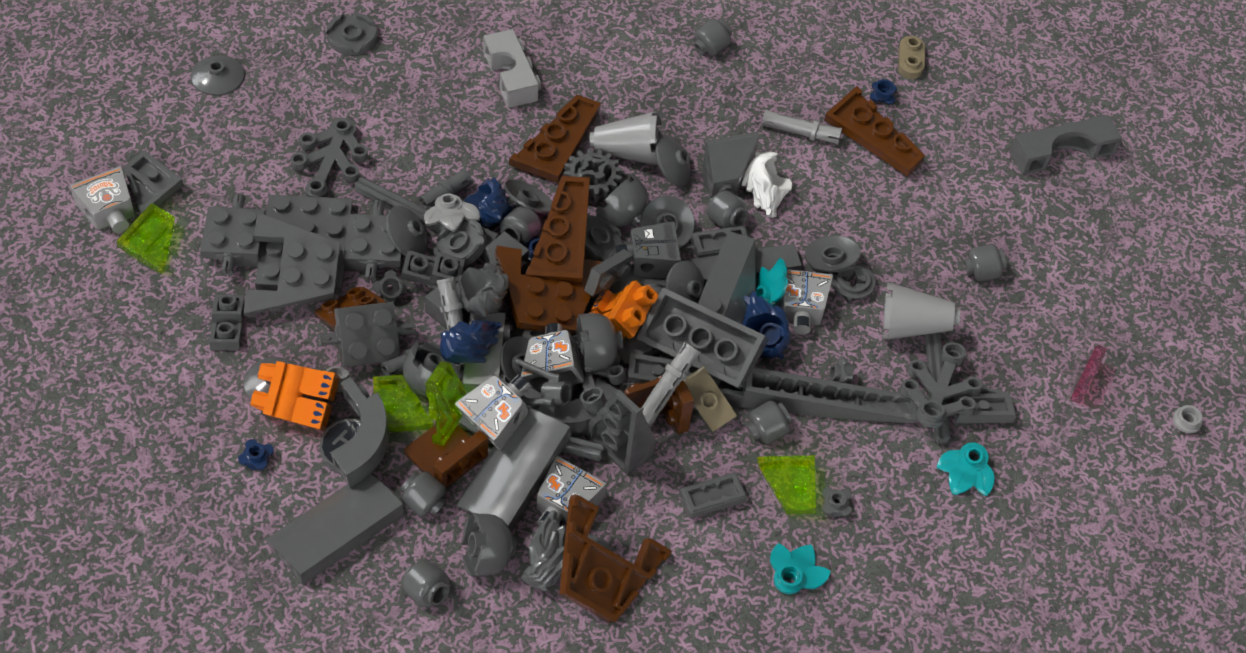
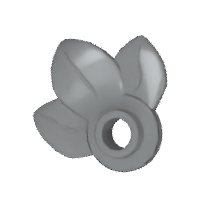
(450, 212)

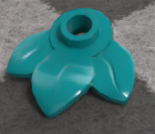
(772, 283)
(965, 472)
(799, 566)

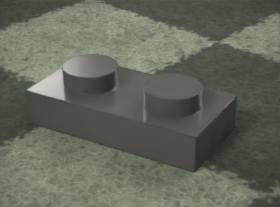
(609, 272)

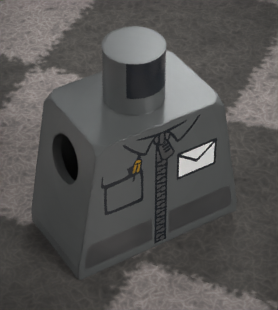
(653, 250)

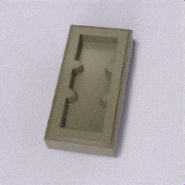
(709, 399)

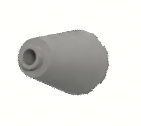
(629, 138)
(916, 313)

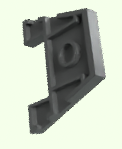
(306, 267)

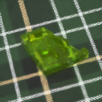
(149, 237)
(443, 392)
(401, 405)
(791, 481)

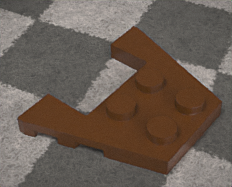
(542, 300)
(598, 576)

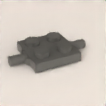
(366, 334)

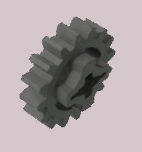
(598, 169)

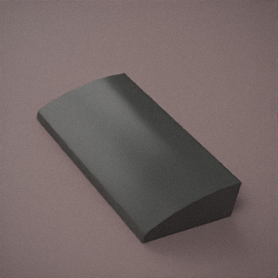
(725, 345)
(517, 470)
(335, 527)

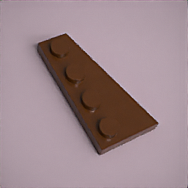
(874, 132)
(557, 140)
(563, 236)

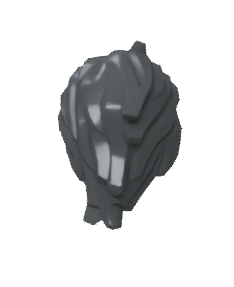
(483, 289)
(546, 554)

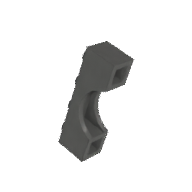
(1091, 136)
(433, 299)

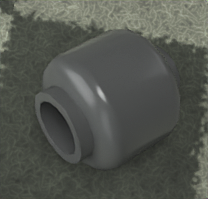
(712, 37)
(727, 210)
(521, 225)
(985, 262)
(769, 422)
(423, 494)
(426, 584)

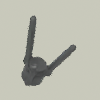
(553, 391)

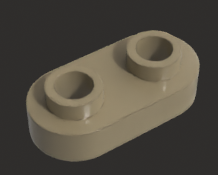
(911, 57)

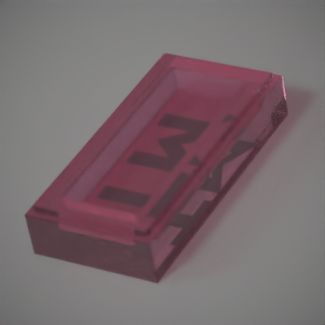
(1088, 374)

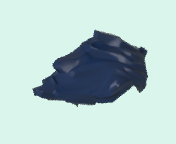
(491, 203)
(768, 321)
(469, 341)

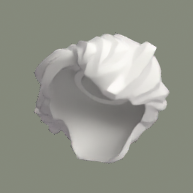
(765, 183)

